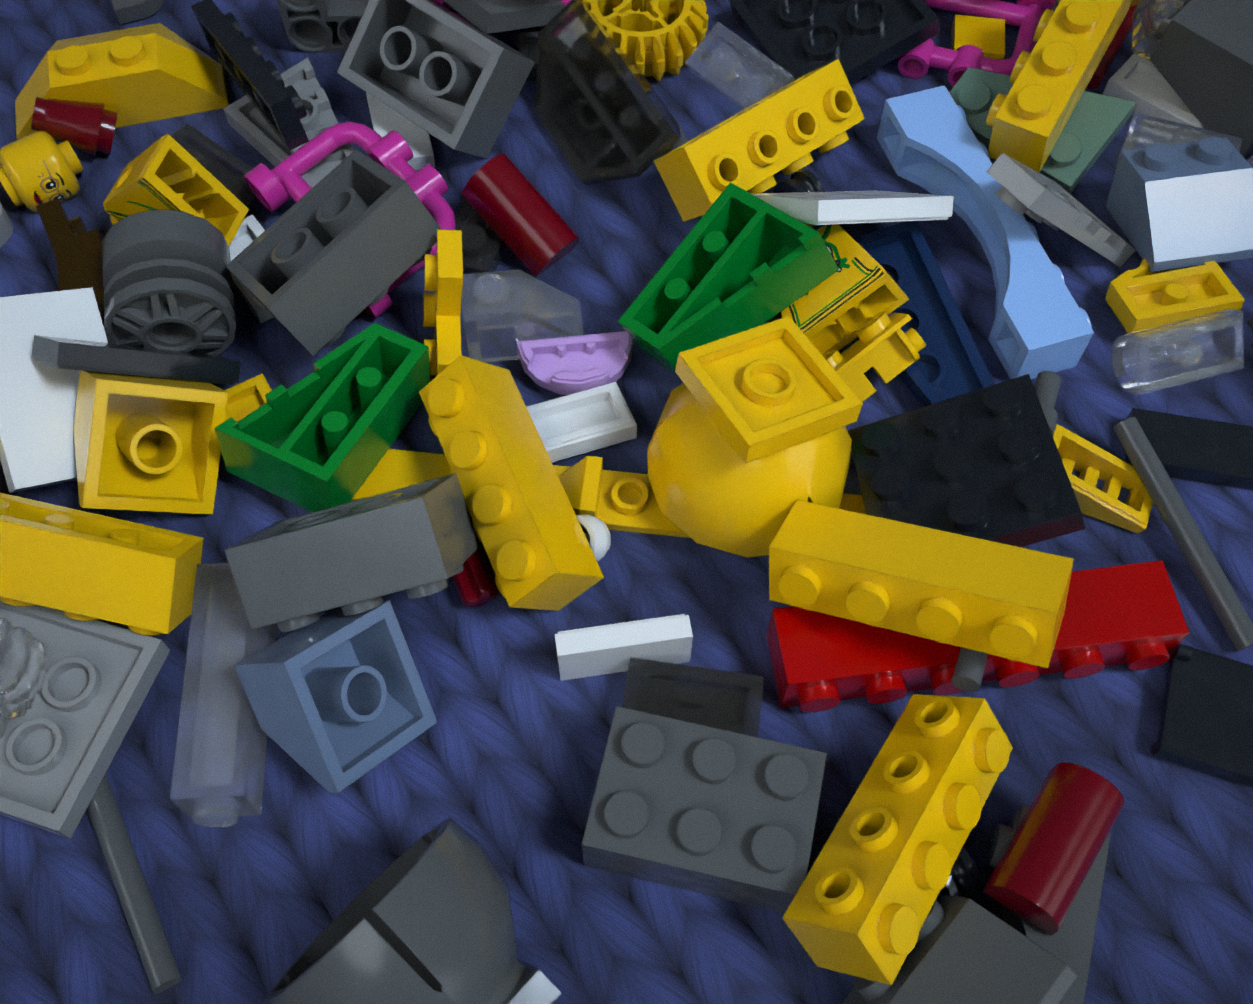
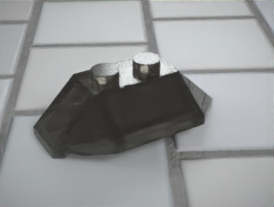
(598, 100)

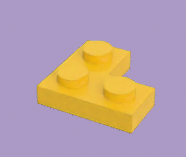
(443, 307)

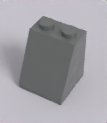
(1210, 63)

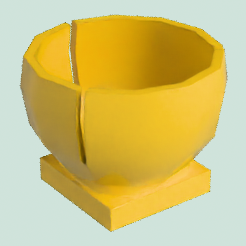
(750, 437)

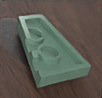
(1080, 144)

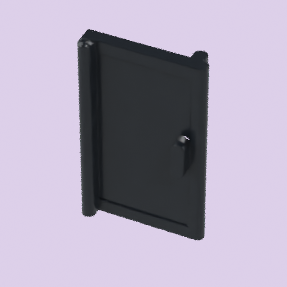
(1208, 715)

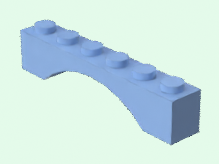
(1035, 314)

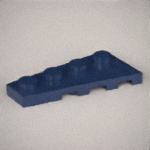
(951, 359)

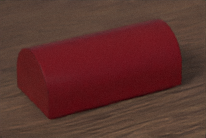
(519, 214)
(1055, 845)

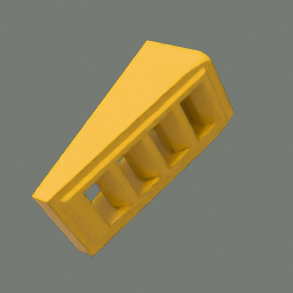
(1097, 464)

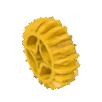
(654, 32)

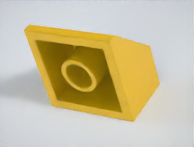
(147, 443)

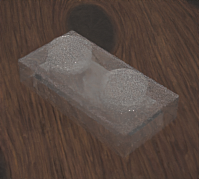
(736, 67)

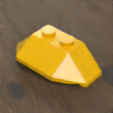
(134, 71)

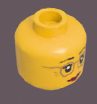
(39, 170)

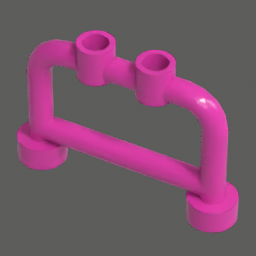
(1023, 14)
(391, 152)

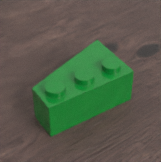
(727, 277)
(333, 425)

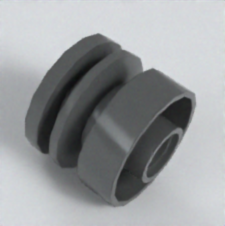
(168, 283)

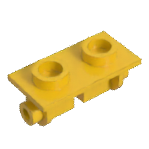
(879, 346)

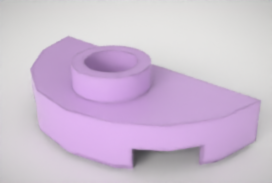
(576, 362)

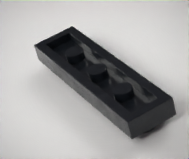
(256, 78)

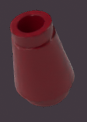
(81, 123)

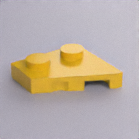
(1167, 296)

